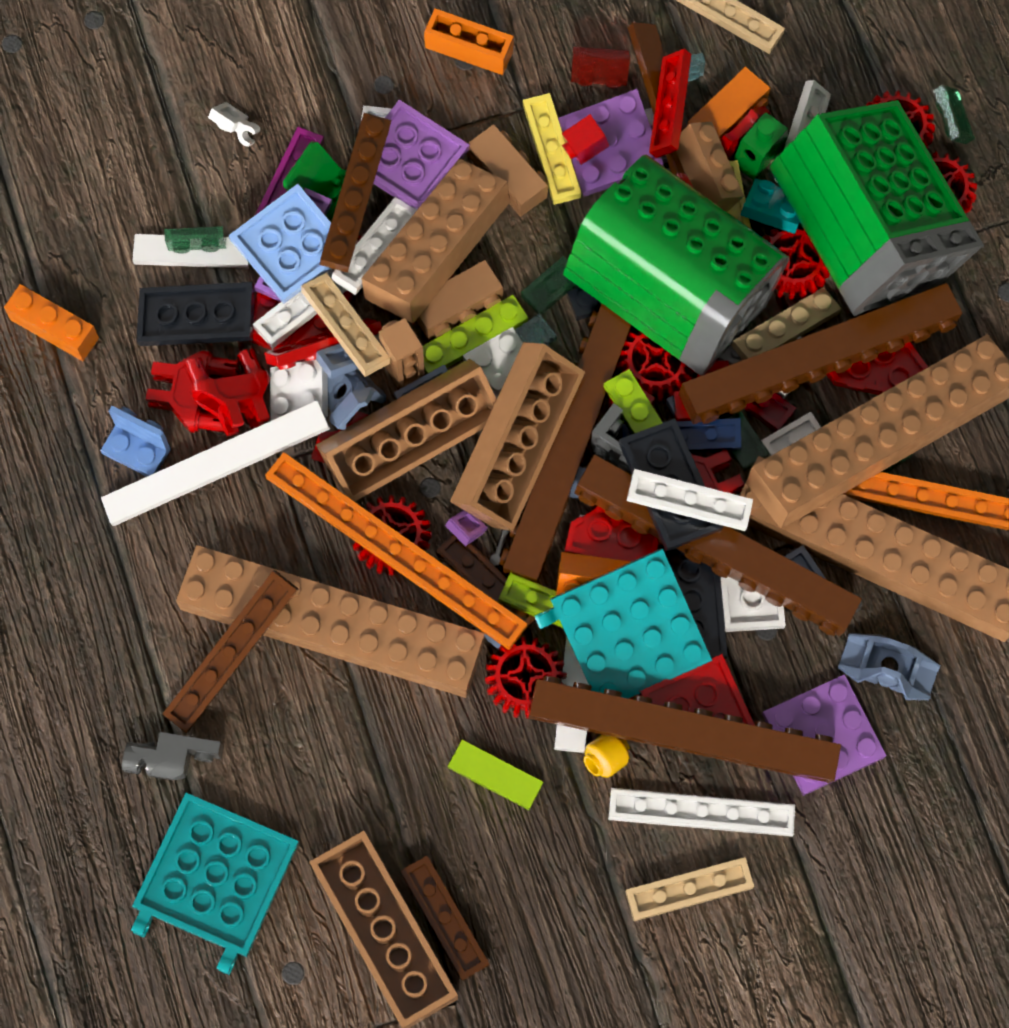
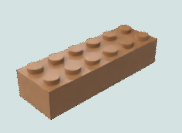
(435, 240)
(409, 430)
(517, 436)
(384, 930)

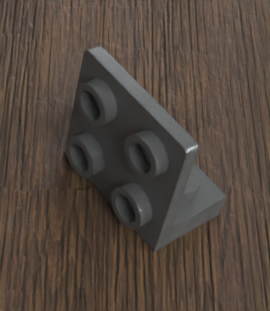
(605, 438)

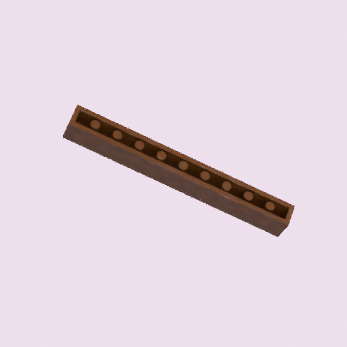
(820, 354)
(552, 489)
(730, 555)
(684, 730)

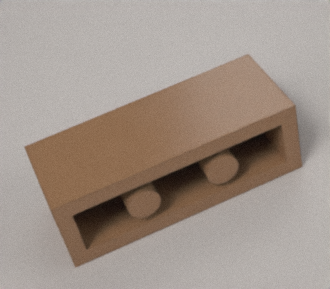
(497, 155)
(708, 165)
(461, 300)
(404, 352)

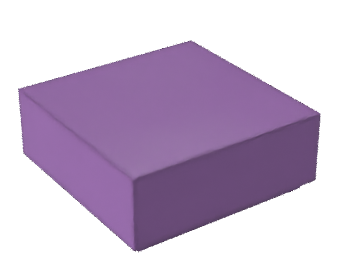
(466, 527)

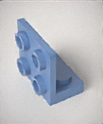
(136, 442)

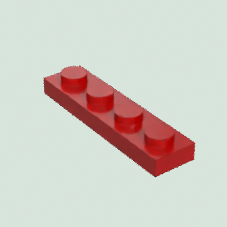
(670, 103)
(287, 355)

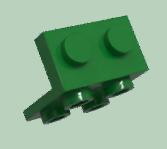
(318, 173)

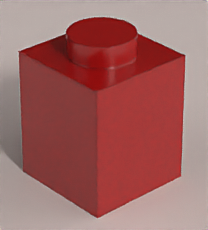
(584, 140)

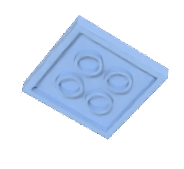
(285, 242)

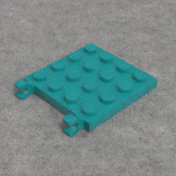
(630, 627)
(214, 877)

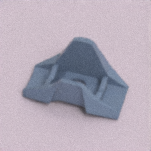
(357, 395)
(863, 662)

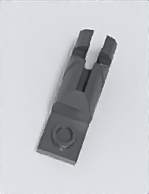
(170, 756)

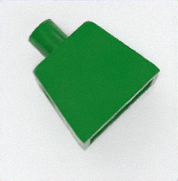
(764, 141)

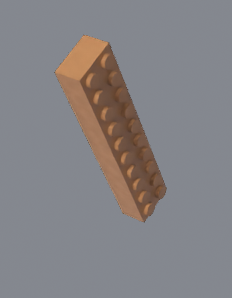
(881, 432)
(899, 559)
(338, 623)

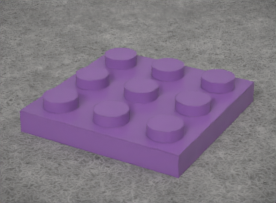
(628, 138)
(416, 155)
(832, 712)

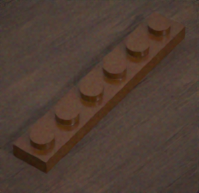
(355, 193)
(230, 651)

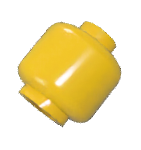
(606, 755)

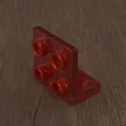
(600, 66)

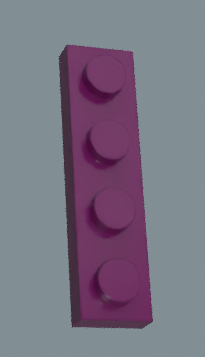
(295, 149)

